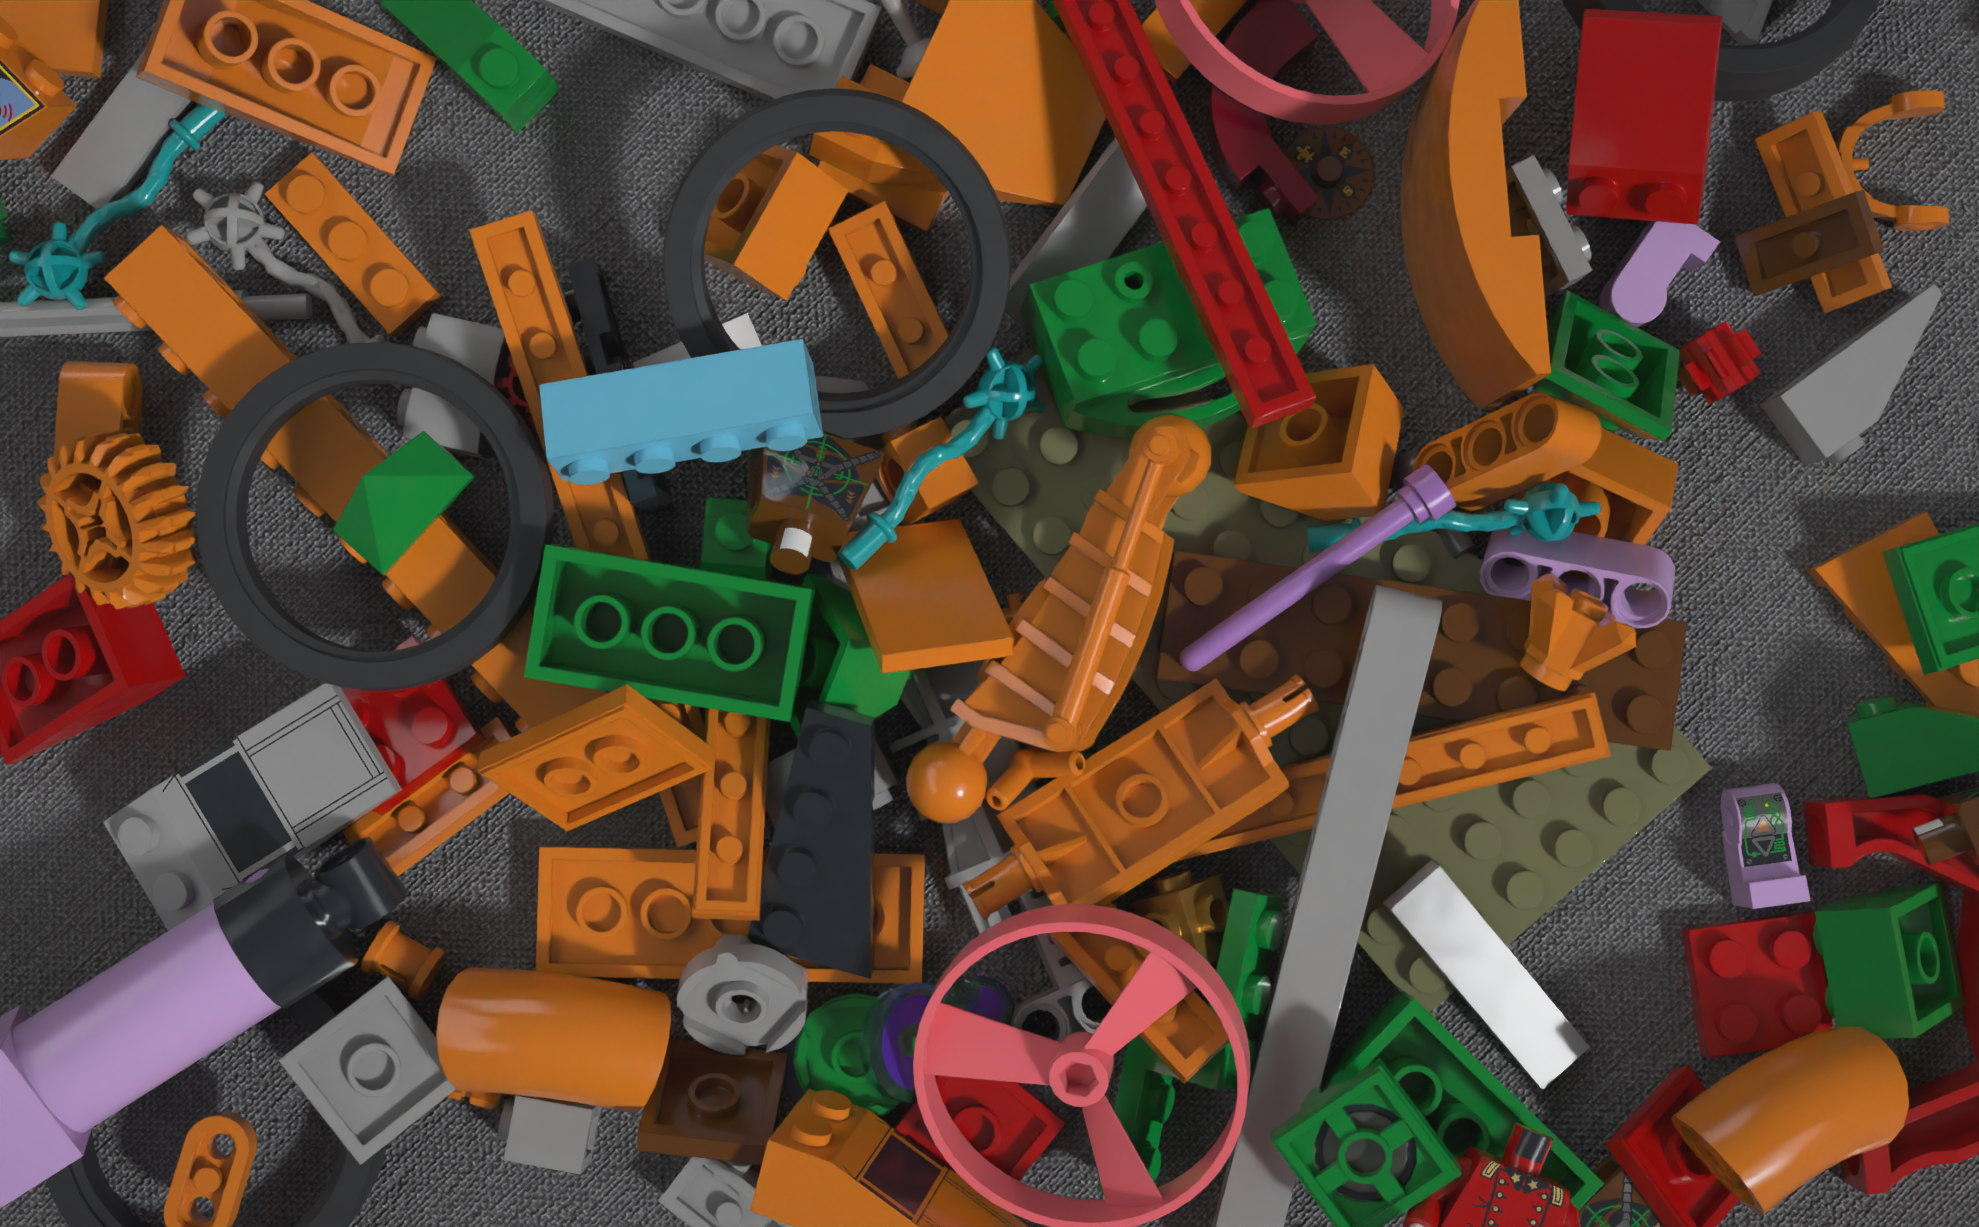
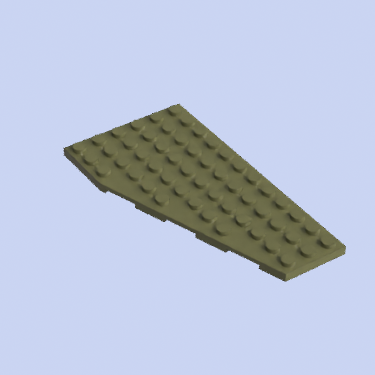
(1502, 845)

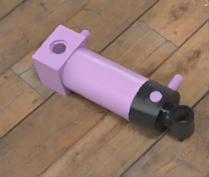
(178, 1002)

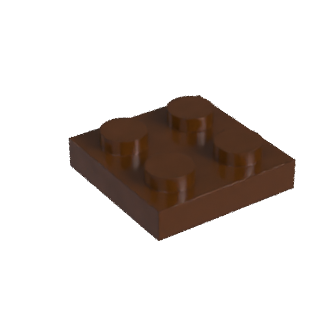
(714, 1103)

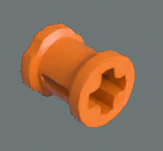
(403, 960)

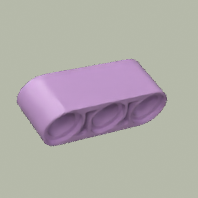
(1608, 562)

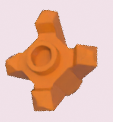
(1570, 633)

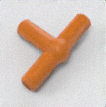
(1027, 768)

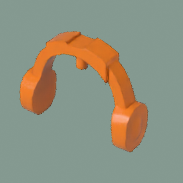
(1899, 107)

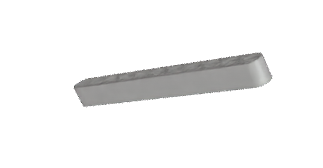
(1330, 897)

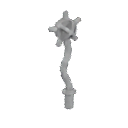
(237, 226)

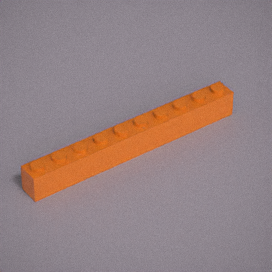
(325, 451)

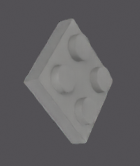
(370, 1070)

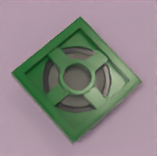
(1364, 1149)

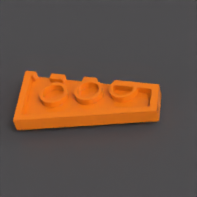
(1866, 592)

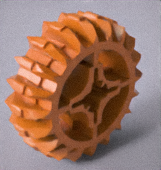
(118, 518)

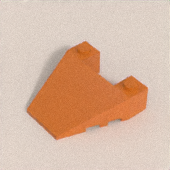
(1005, 89)

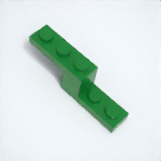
(1145, 1084)

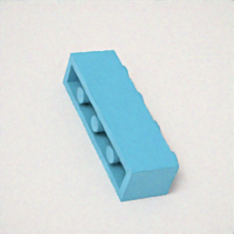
(681, 412)

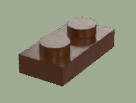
(1809, 243)

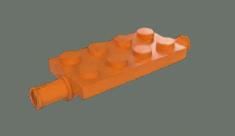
(1144, 800)

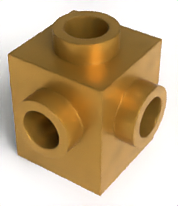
(1189, 909)

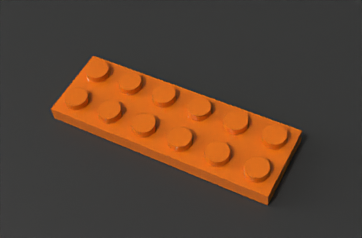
(633, 917)

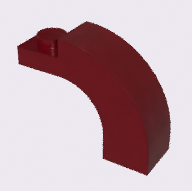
(1272, 42)

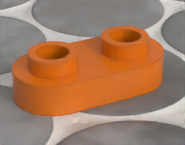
(211, 1174)

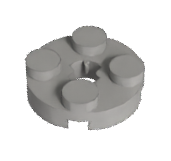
(742, 969)

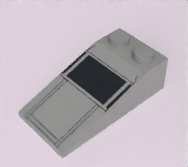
(252, 802)

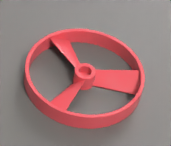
(1368, 40)
(1077, 1068)

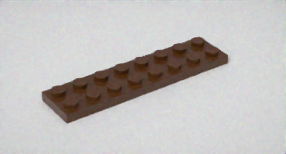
(1471, 665)

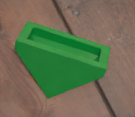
(401, 501)

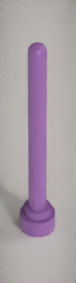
(1419, 499)

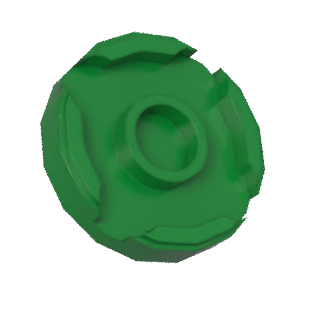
(830, 1055)

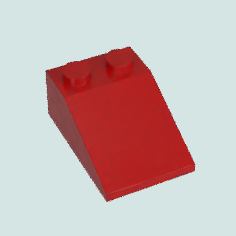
(1643, 115)
(76, 666)

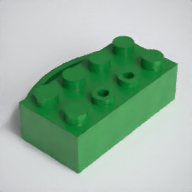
(1133, 334)

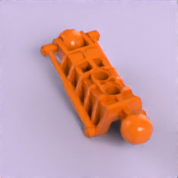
(1075, 629)

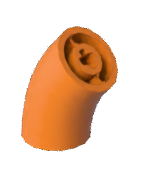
(553, 1037)
(1796, 1113)

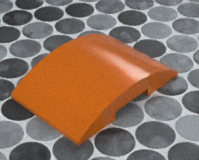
(1466, 271)

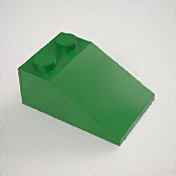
(1611, 369)

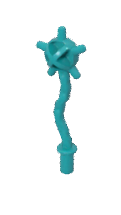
(60, 266)
(1004, 395)
(1545, 513)

